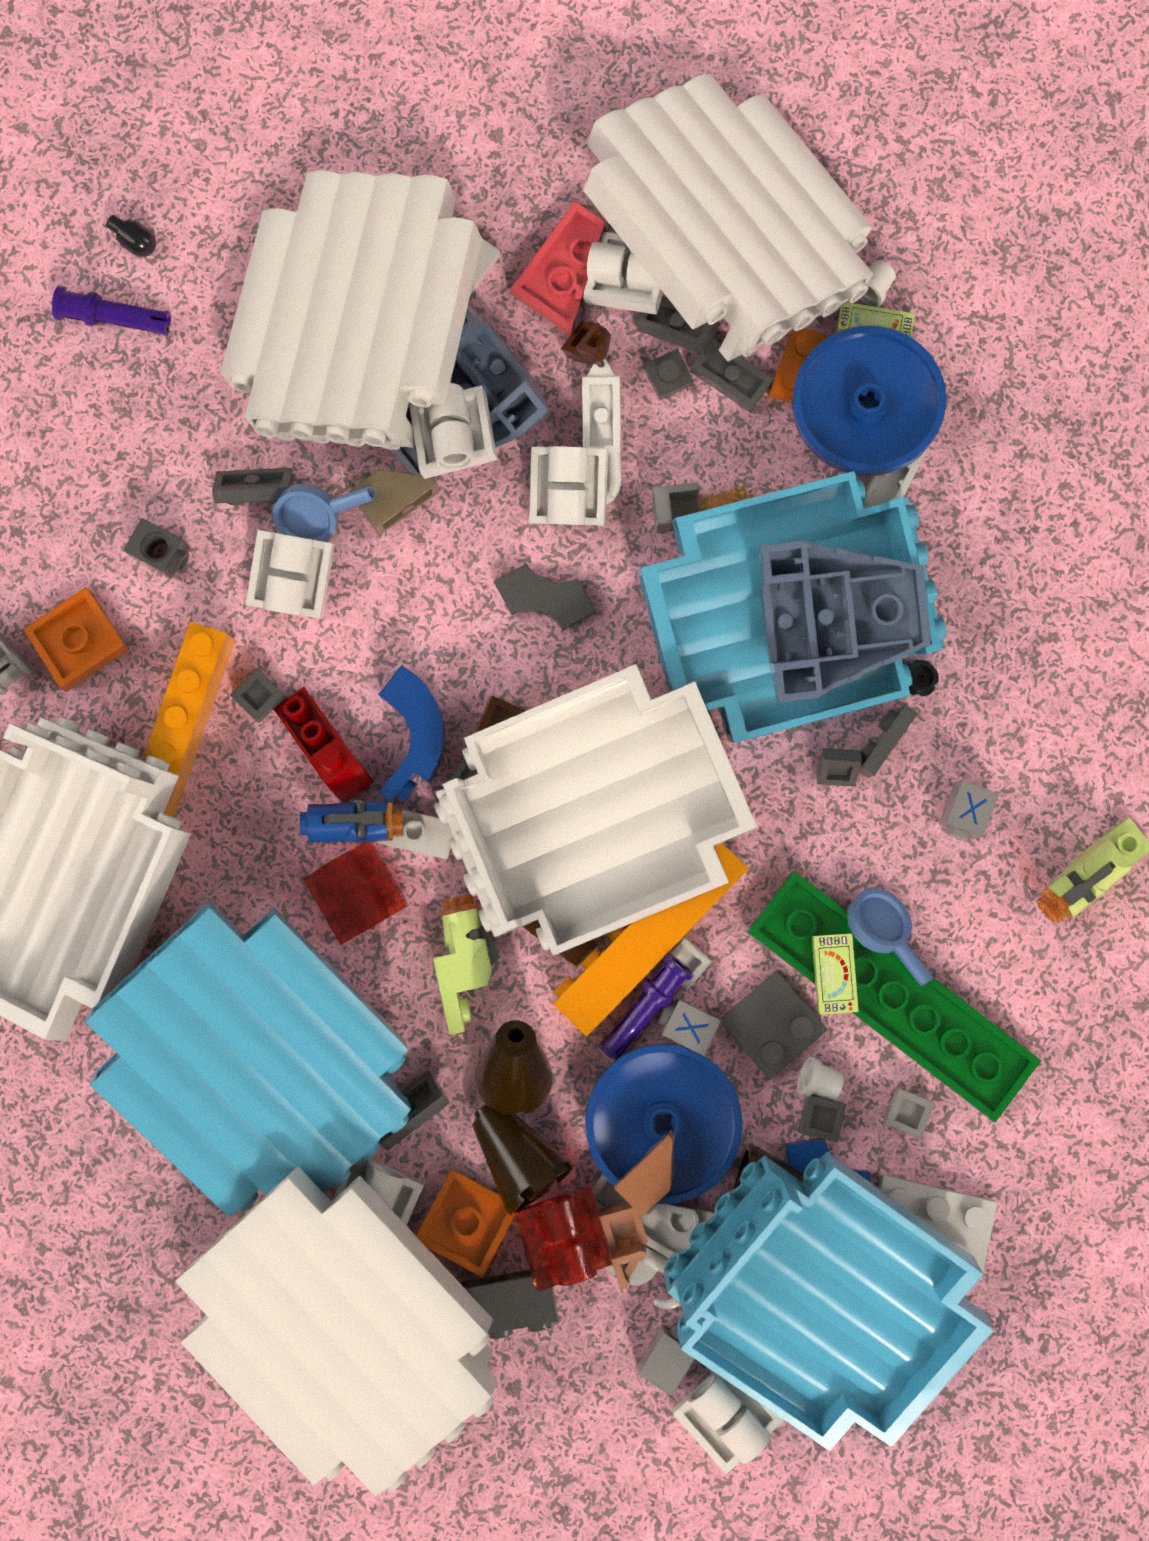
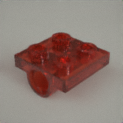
(355, 892)
(563, 1239)

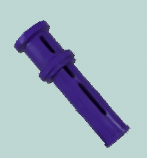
(93, 310)
(656, 994)

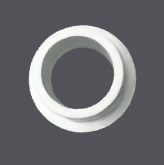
(879, 283)
(819, 1080)

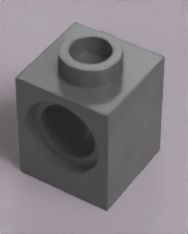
(146, 538)

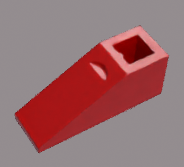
(323, 746)

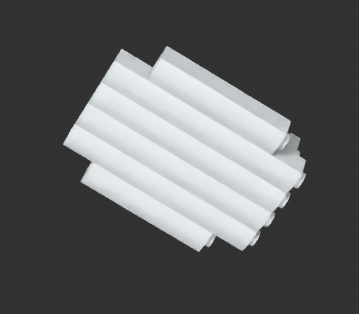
(728, 212)
(353, 309)
(594, 810)
(78, 869)
(339, 1333)

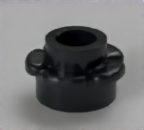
(929, 675)

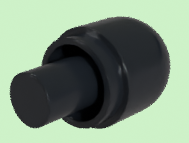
(132, 236)

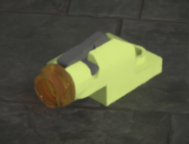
(1093, 872)
(468, 961)

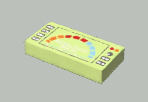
(856, 315)
(834, 973)

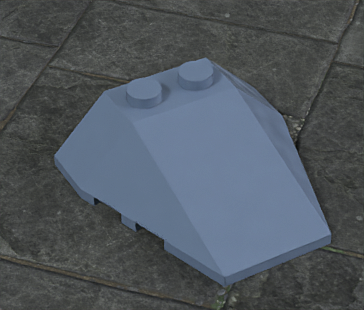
(511, 391)
(837, 615)

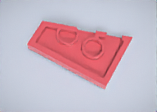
(558, 272)

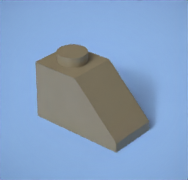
(395, 496)

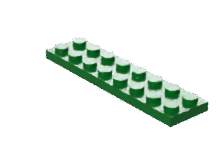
(921, 1022)

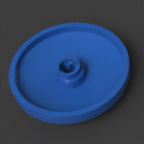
(868, 400)
(658, 1092)

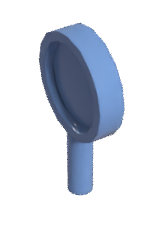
(312, 513)
(884, 926)

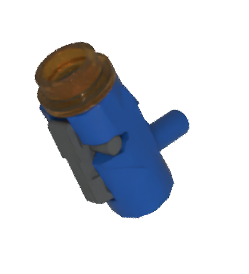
(352, 822)

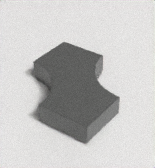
(528, 592)

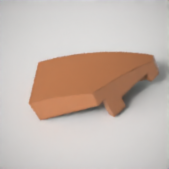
(650, 1177)
(624, 1239)

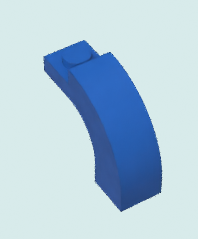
(427, 732)

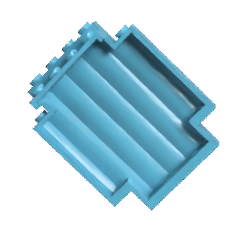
(711, 607)
(248, 1059)
(826, 1300)

